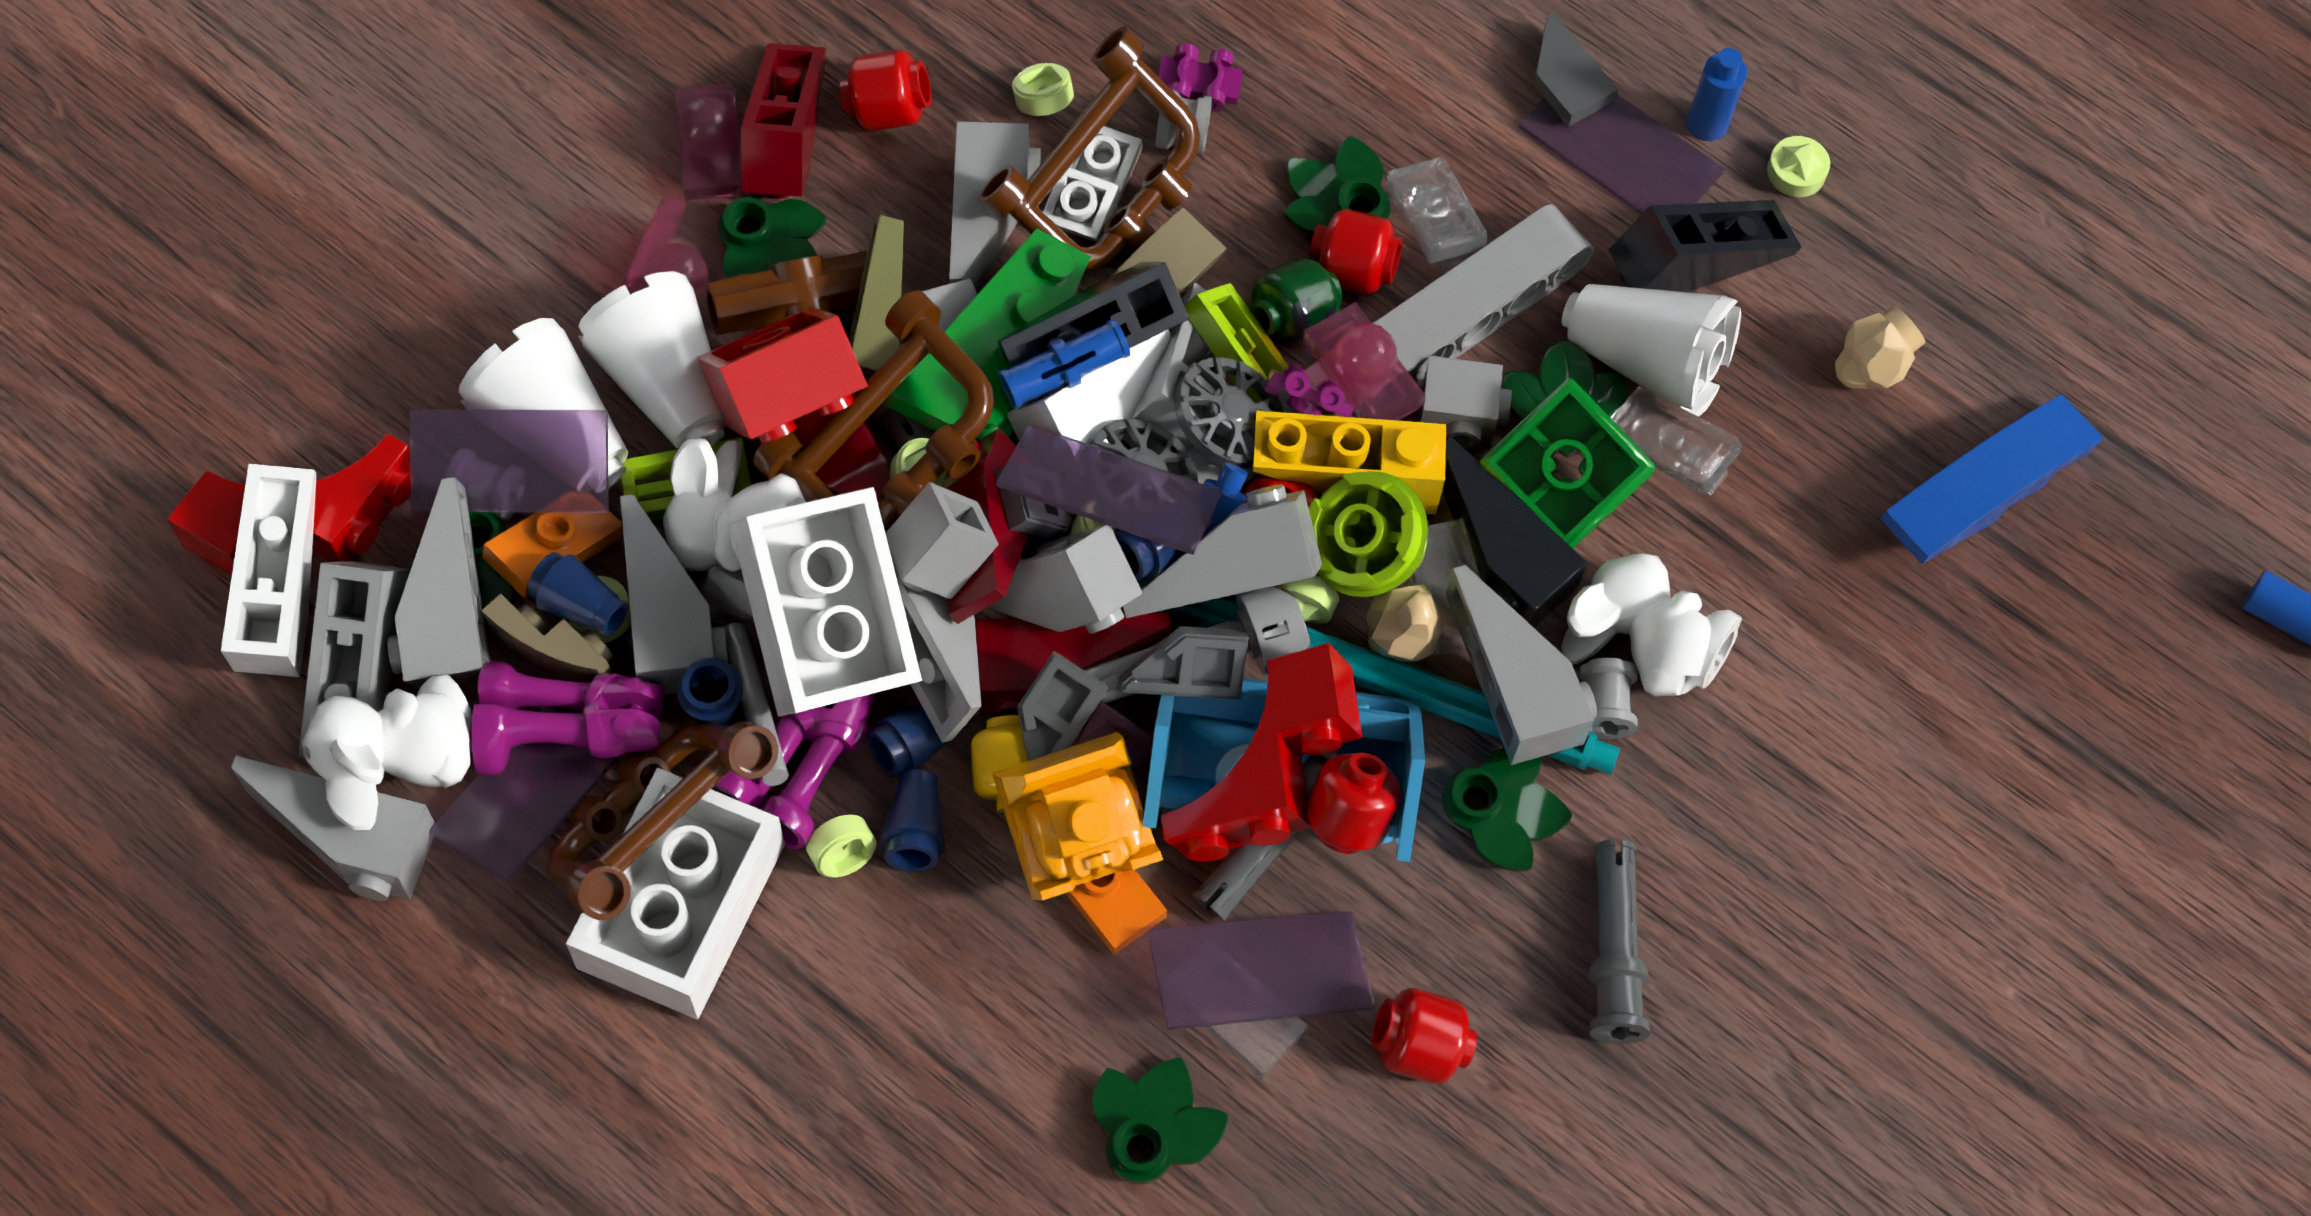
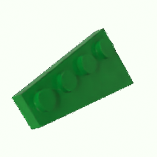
(1028, 285)

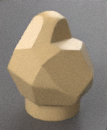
(1878, 350)
(1404, 624)

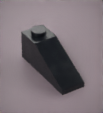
(1701, 243)
(1138, 299)
(1509, 542)

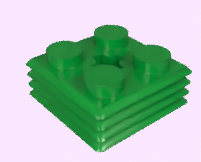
(1570, 425)

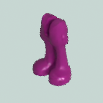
(614, 721)
(830, 734)

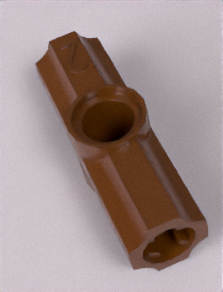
(785, 289)

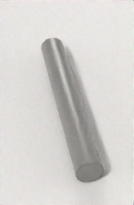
(753, 698)

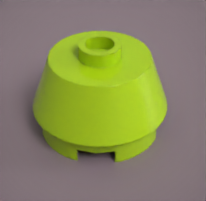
(1369, 533)

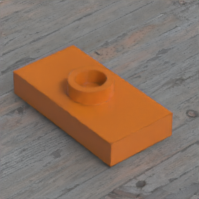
(527, 543)
(1118, 907)

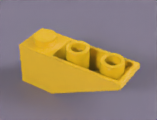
(1328, 447)

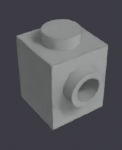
(1466, 399)
(939, 541)

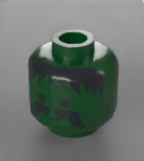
(1294, 299)

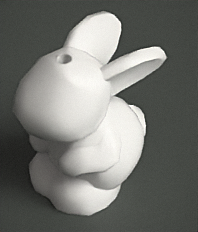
(704, 507)
(1668, 635)
(411, 738)

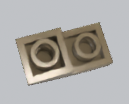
(1183, 246)
(555, 651)

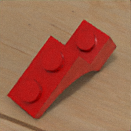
(345, 511)
(1264, 796)

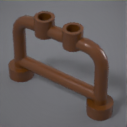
(1163, 183)
(950, 449)
(600, 885)

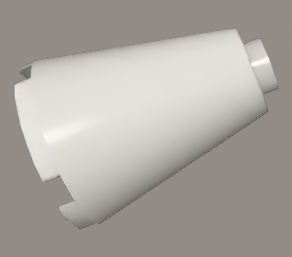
(1657, 338)
(651, 352)
(538, 375)

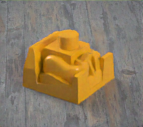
(1076, 816)

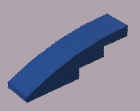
(1991, 479)

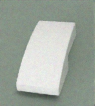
(1094, 184)

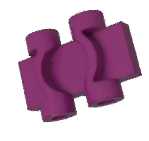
(1201, 79)
(1306, 397)

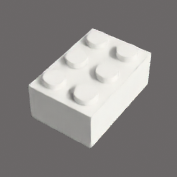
(825, 601)
(684, 901)

